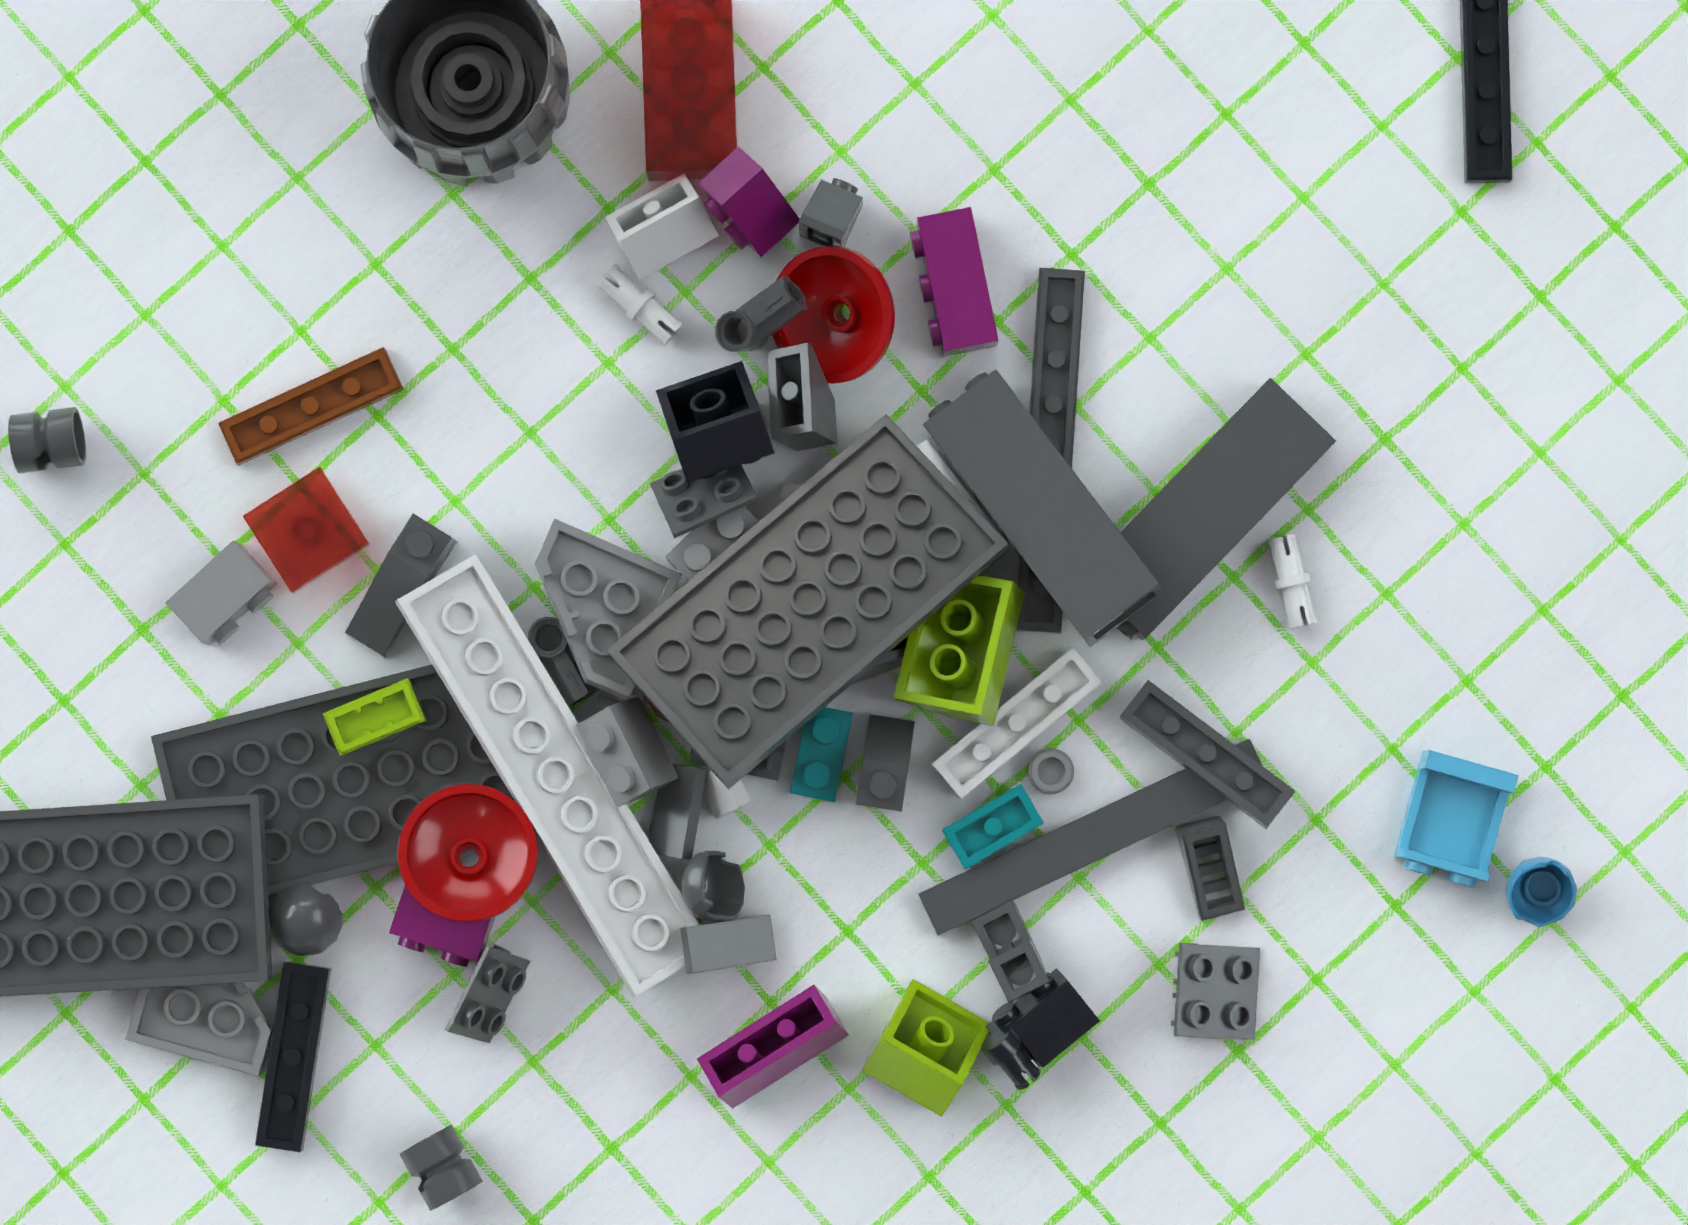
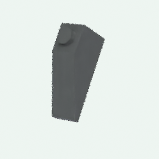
(408, 565)

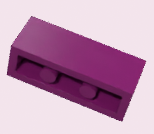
(954, 282)
(772, 1046)

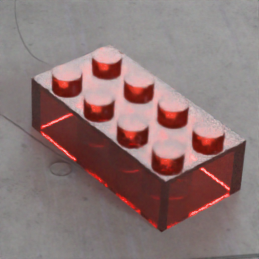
(688, 86)

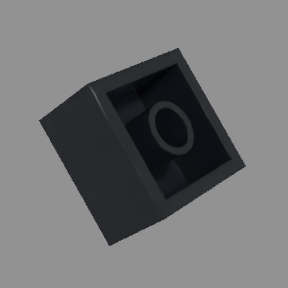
(715, 422)

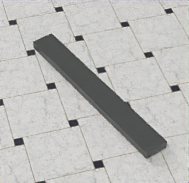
(1053, 407)
(1070, 847)

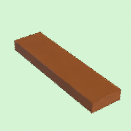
(311, 406)

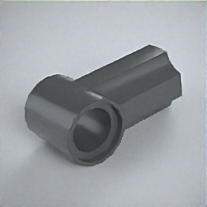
(763, 316)
(560, 664)

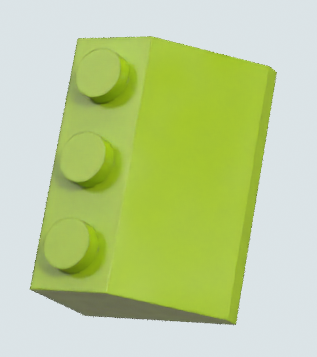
(963, 652)

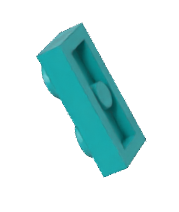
(821, 754)
(992, 826)

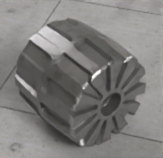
(414, 74)

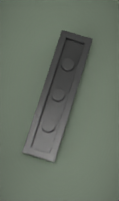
(1207, 754)

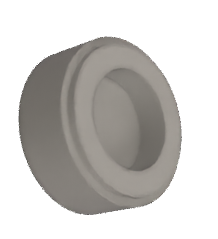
(1050, 771)

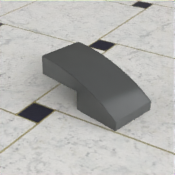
(1011, 951)

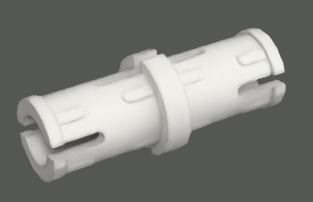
(640, 305)
(1292, 581)

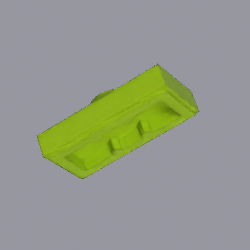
(374, 717)

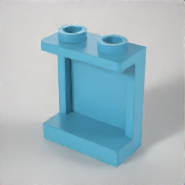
(1453, 817)

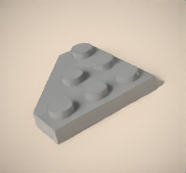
(599, 598)
(204, 1023)

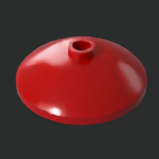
(829, 281)
(460, 822)

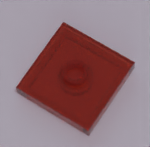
(306, 530)

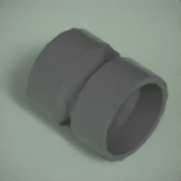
(47, 440)
(440, 1167)

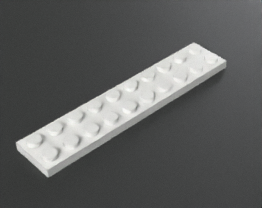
(550, 771)

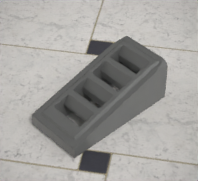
(1200, 830)

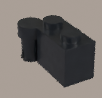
(1037, 1029)

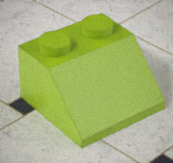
(927, 1048)

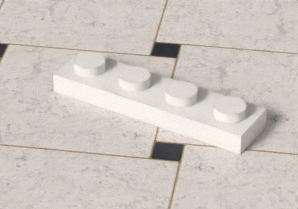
(1017, 723)

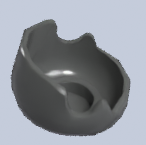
(713, 887)
(305, 920)

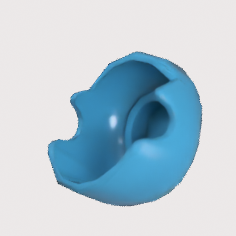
(1541, 891)

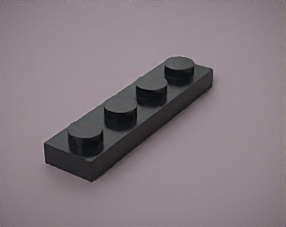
(293, 1056)

